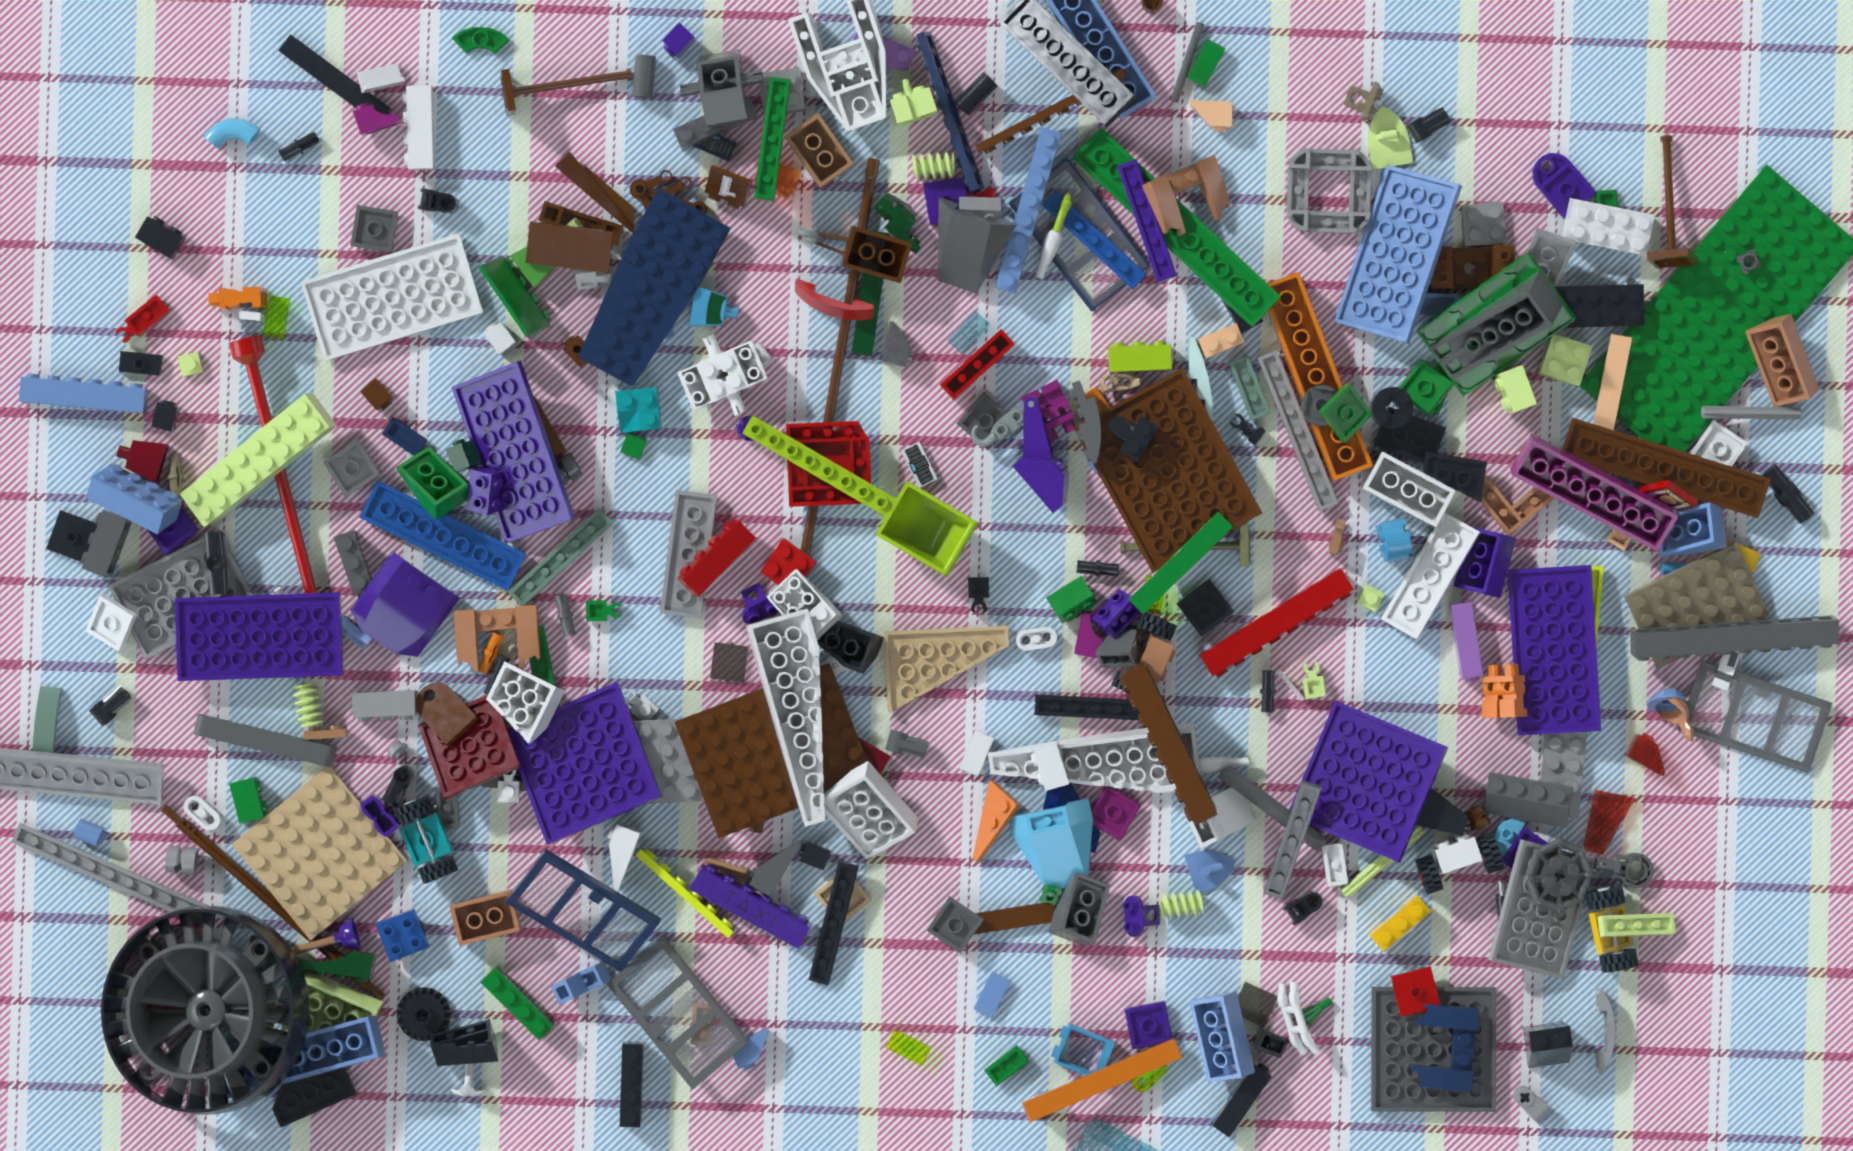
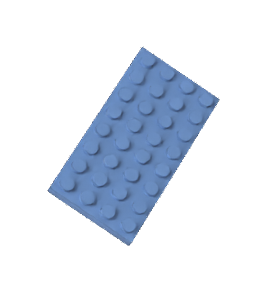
(1398, 254)

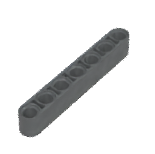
(264, 740)

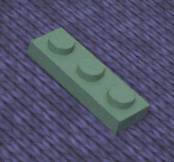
(1249, 388)

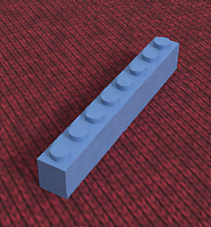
(1028, 210)

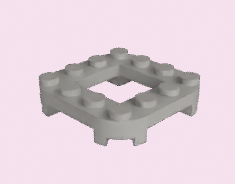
(1359, 190)

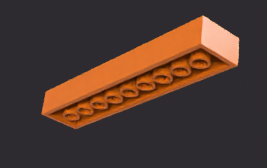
(1313, 366)

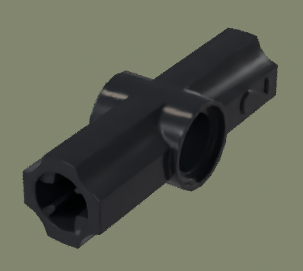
(1788, 494)
(217, 577)

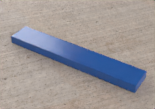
(1096, 242)

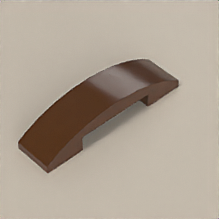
(560, 215)

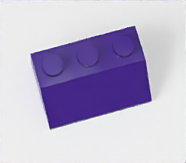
(1486, 564)

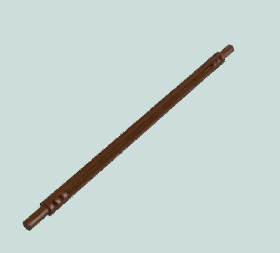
(255, 887)

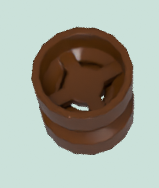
(1155, 5)
(1477, 817)

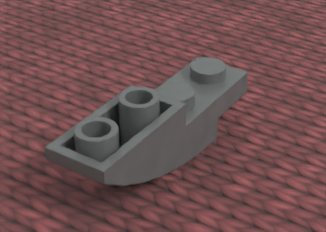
(1091, 430)

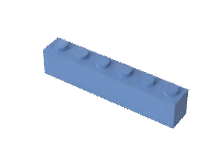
(83, 395)

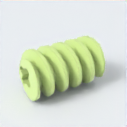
(933, 166)
(308, 705)
(1181, 904)

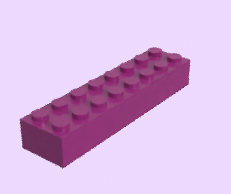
(1594, 492)

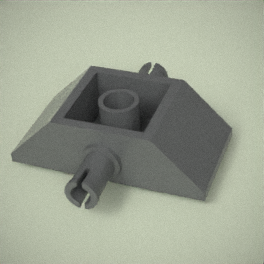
(722, 87)

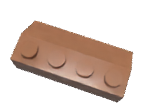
(1782, 360)

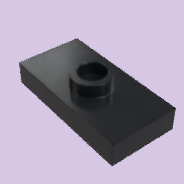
(140, 363)

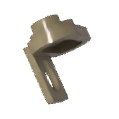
(1367, 108)

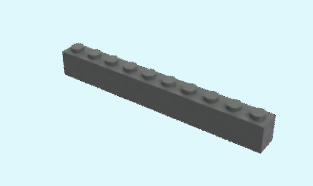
(1734, 636)

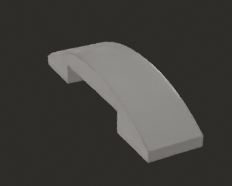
(1604, 1056)

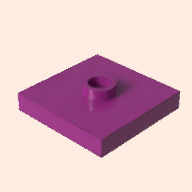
(1114, 812)

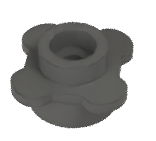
(1754, 263)

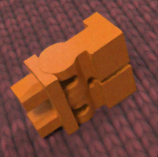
(233, 299)
(1503, 693)

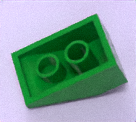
(433, 483)

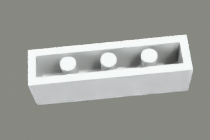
(419, 127)

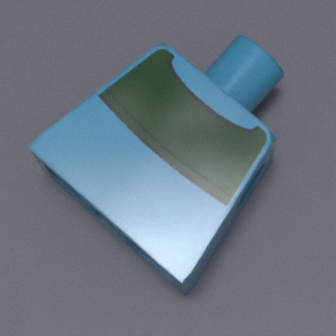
(710, 309)

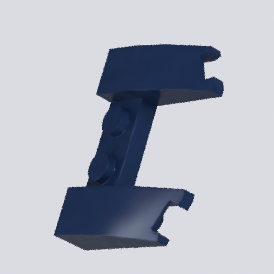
(1464, 1024)

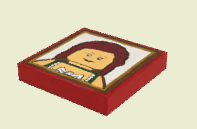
(1670, 494)

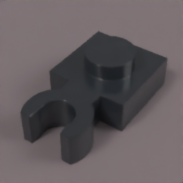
(978, 589)

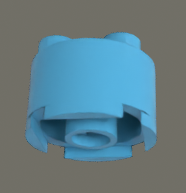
(1395, 540)

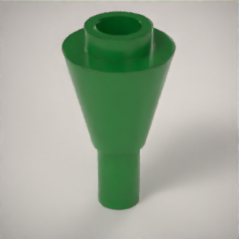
(1312, 1012)

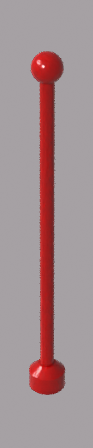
(248, 353)

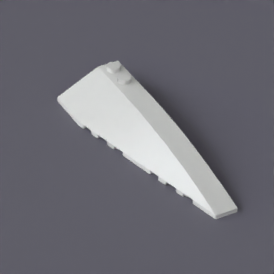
(790, 677)
(1105, 759)

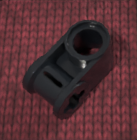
(434, 201)
(1302, 907)

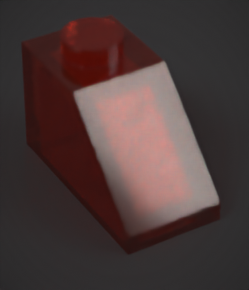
(1646, 753)

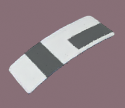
(1726, 670)

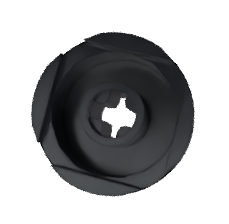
(1400, 400)

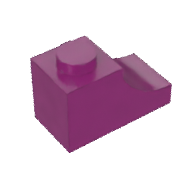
(372, 121)
(1087, 641)

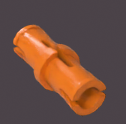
(490, 652)

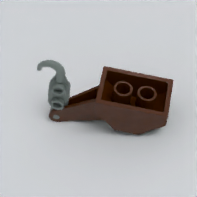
(866, 251)

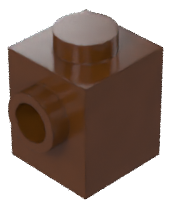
(573, 347)

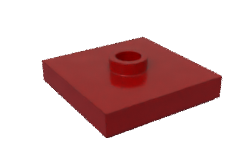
(1414, 990)

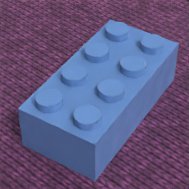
(134, 498)
(1222, 1037)

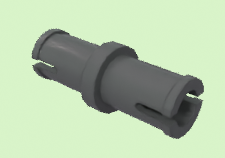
(565, 615)

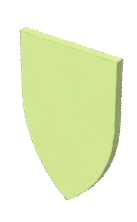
(1388, 140)

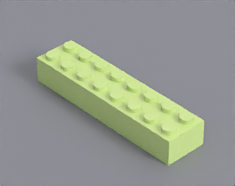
(258, 459)

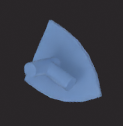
(1208, 869)

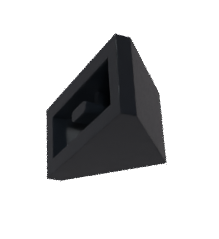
(1269, 1042)

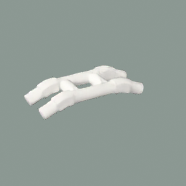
(1295, 1008)

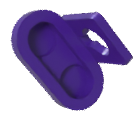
(757, 609)
(1136, 915)

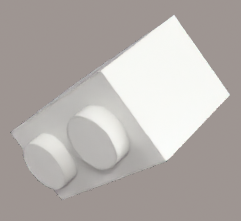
(500, 338)
(1050, 765)

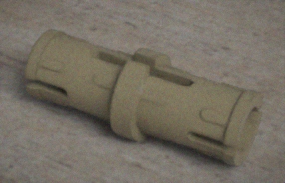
(175, 475)

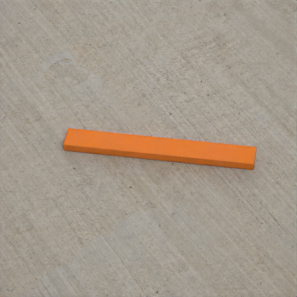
(1101, 1080)

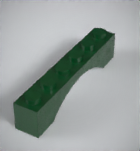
(356, 964)

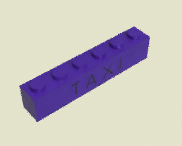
(751, 906)

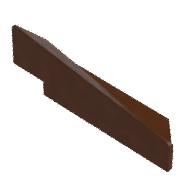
(598, 190)

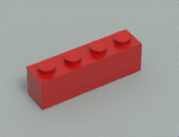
(977, 364)
(716, 557)

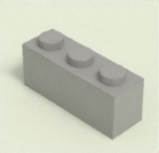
(384, 705)

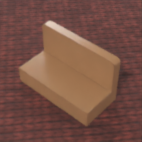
(728, 868)

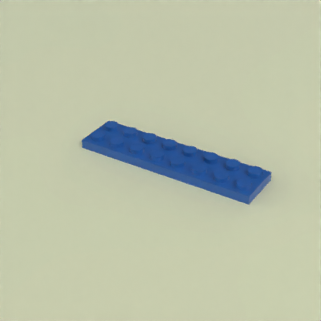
(443, 537)

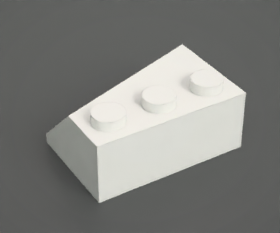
(524, 700)

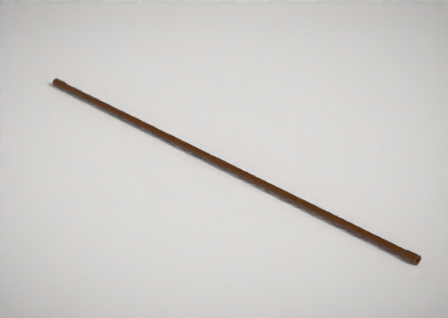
(870, 178)

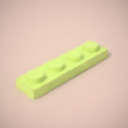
(1636, 925)

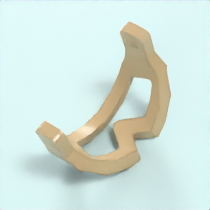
(1133, 382)

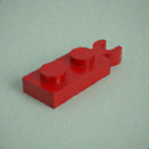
(144, 318)

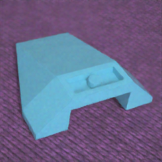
(1056, 840)

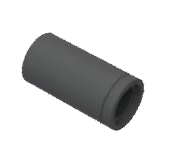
(644, 76)

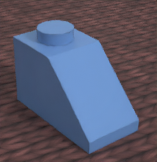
(750, 1053)

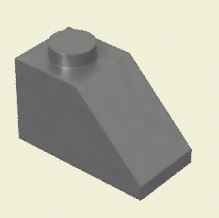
(896, 347)

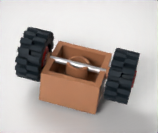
(1156, 652)

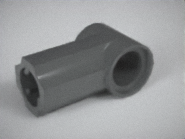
(902, 743)

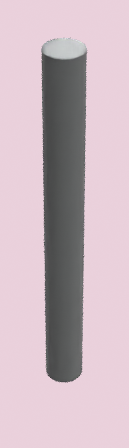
(1187, 62)

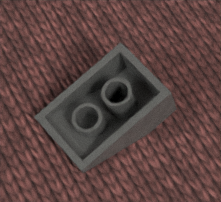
(1080, 910)

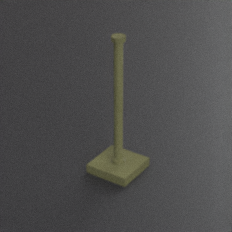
(1242, 545)

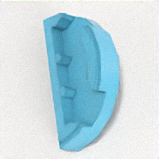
(1507, 832)

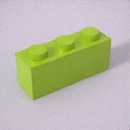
(1139, 357)

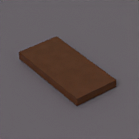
(569, 247)

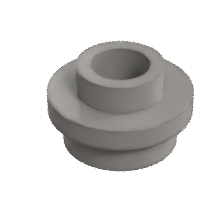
(397, 750)

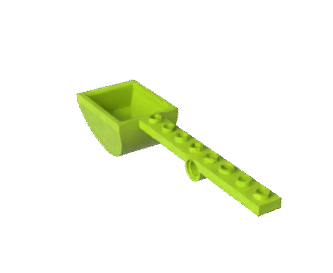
(912, 521)

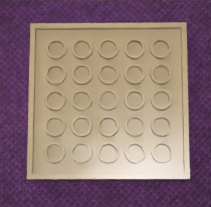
(319, 852)

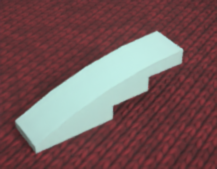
(1198, 372)

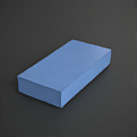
(992, 994)

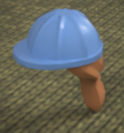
(1672, 708)

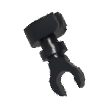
(1254, 435)

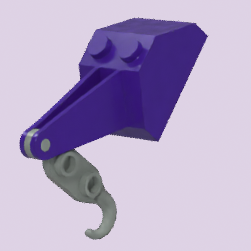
(1038, 465)

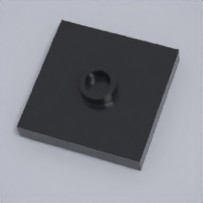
(71, 535)
(1205, 607)

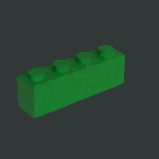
(517, 1002)

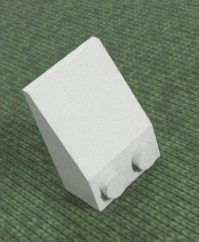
(622, 847)

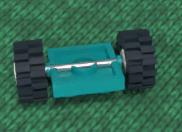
(426, 839)

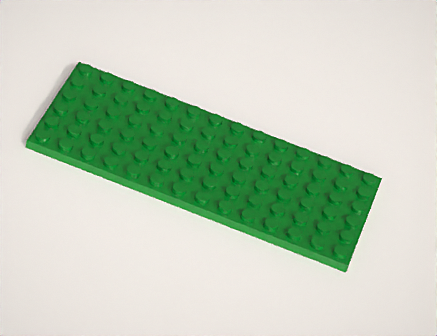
(1696, 323)

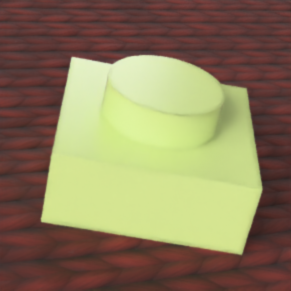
(190, 364)
(1370, 598)

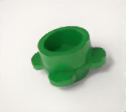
(1050, 889)

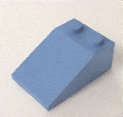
(1695, 531)

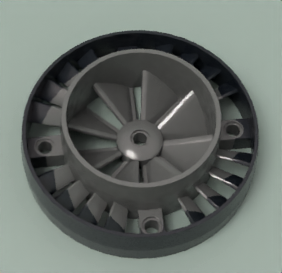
(208, 972)

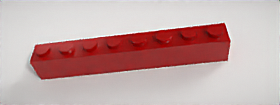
(1275, 622)

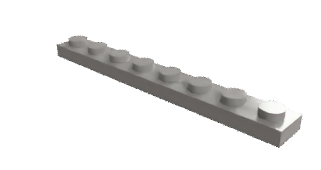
(1297, 430)

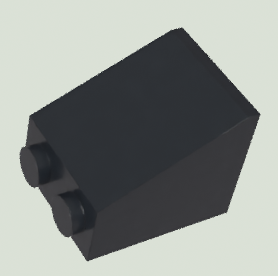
(1442, 815)
(1547, 1044)

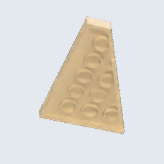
(928, 657)

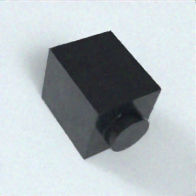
(166, 416)
(814, 855)

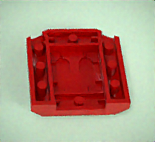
(840, 443)

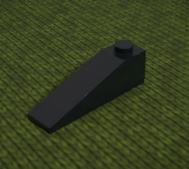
(851, 646)

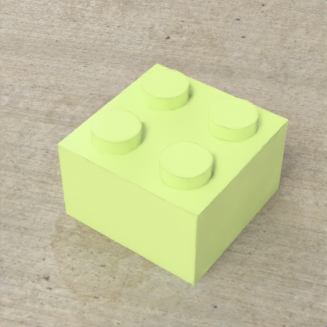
(1564, 360)
(1514, 390)

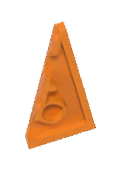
(996, 814)

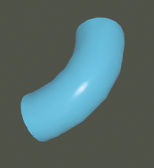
(232, 129)

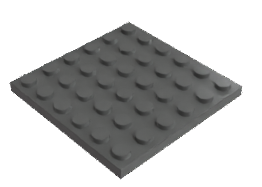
(1401, 1043)

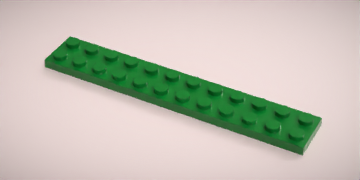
(1197, 247)

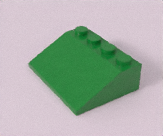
(515, 296)

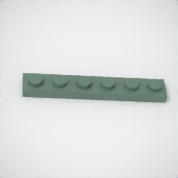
(560, 557)

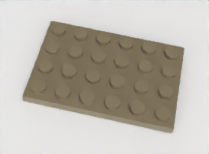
(1701, 592)

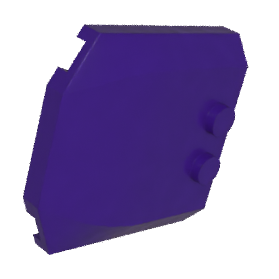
(402, 607)

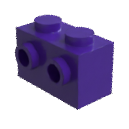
(484, 490)
(1116, 614)

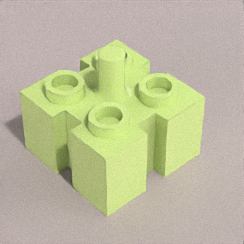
(912, 105)

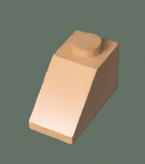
(1214, 113)

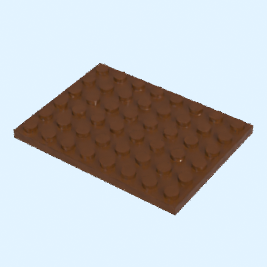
(1181, 475)
(742, 763)

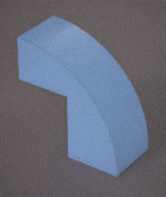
(581, 982)

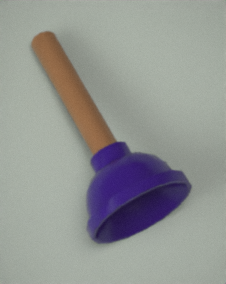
(346, 936)

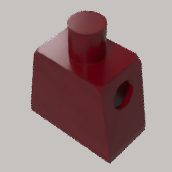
(144, 458)

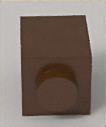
(377, 395)

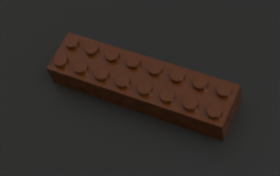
(1169, 742)

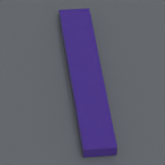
(1147, 222)

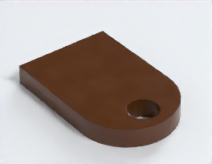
(445, 713)

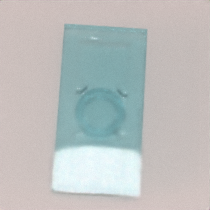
(968, 332)

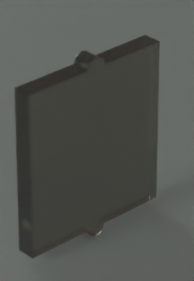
(729, 662)
(1256, 1004)

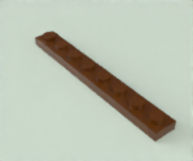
(1041, 117)

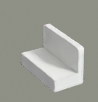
(380, 78)

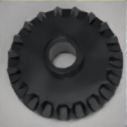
(428, 1000)

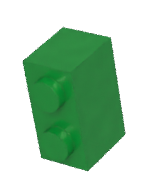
(1071, 600)
(248, 799)

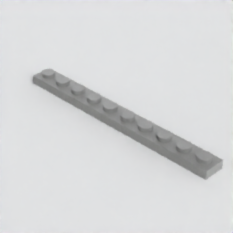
(104, 871)

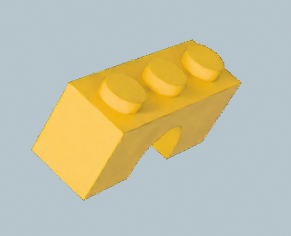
(1400, 923)

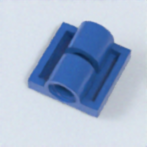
(402, 934)

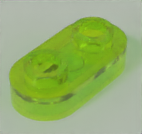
(1151, 1078)

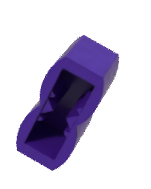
(383, 820)

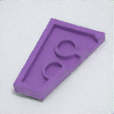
(897, 55)

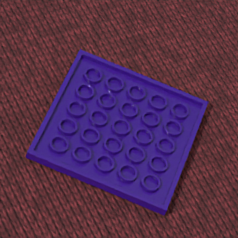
(585, 765)
(1371, 780)

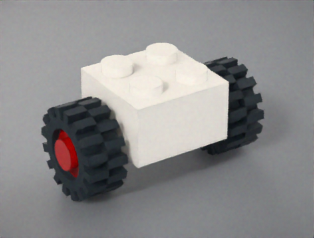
(1455, 855)

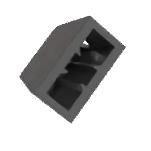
(1122, 651)

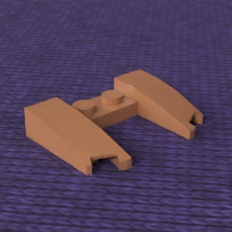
(1163, 189)
(1513, 516)
(471, 622)

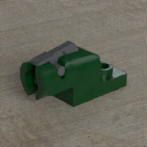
(899, 218)

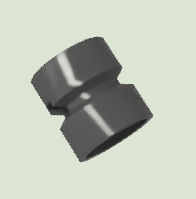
(568, 468)

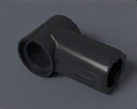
(1424, 127)
(106, 709)
(397, 786)

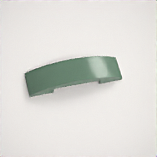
(46, 719)

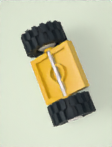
(1617, 959)

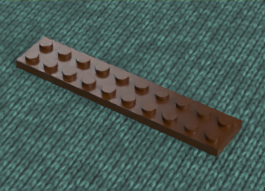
(1656, 463)

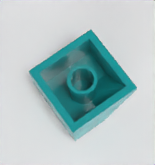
(638, 410)

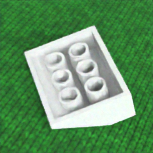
(869, 811)

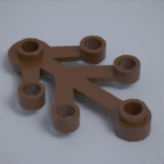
(648, 192)

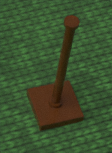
(511, 91)
(1671, 257)

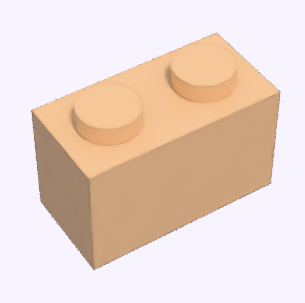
(1220, 341)

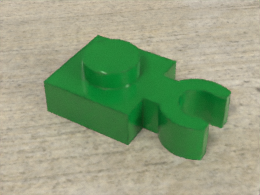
(598, 610)

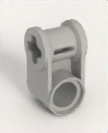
(1533, 1105)

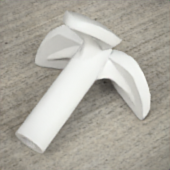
(467, 1088)

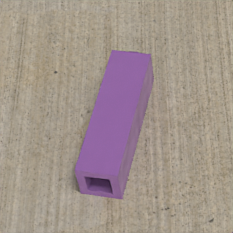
(1466, 641)

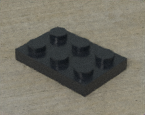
(1411, 439)

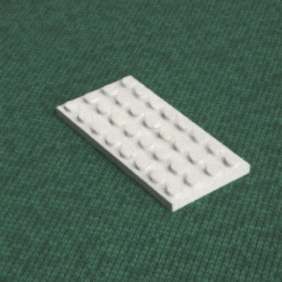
(392, 297)

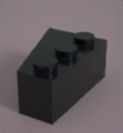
(465, 1045)

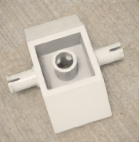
(705, 381)

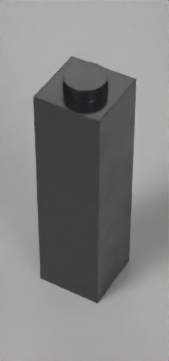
(1241, 1100)

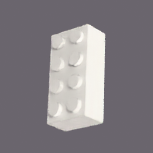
(1608, 226)
(1408, 489)

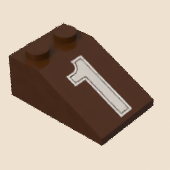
(728, 187)

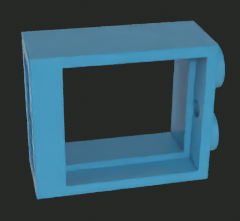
(1103, 1057)

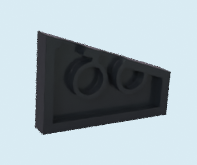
(1456, 472)

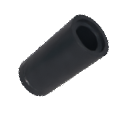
(976, 94)

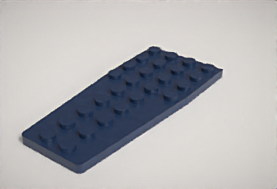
(652, 285)

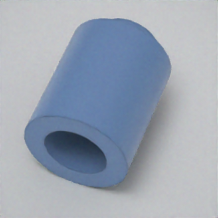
(89, 832)

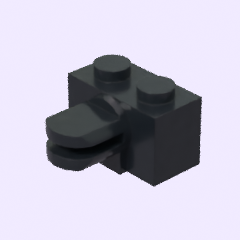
(1135, 437)

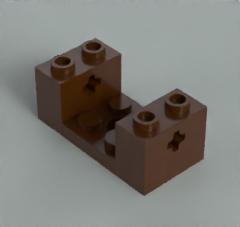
(1488, 261)

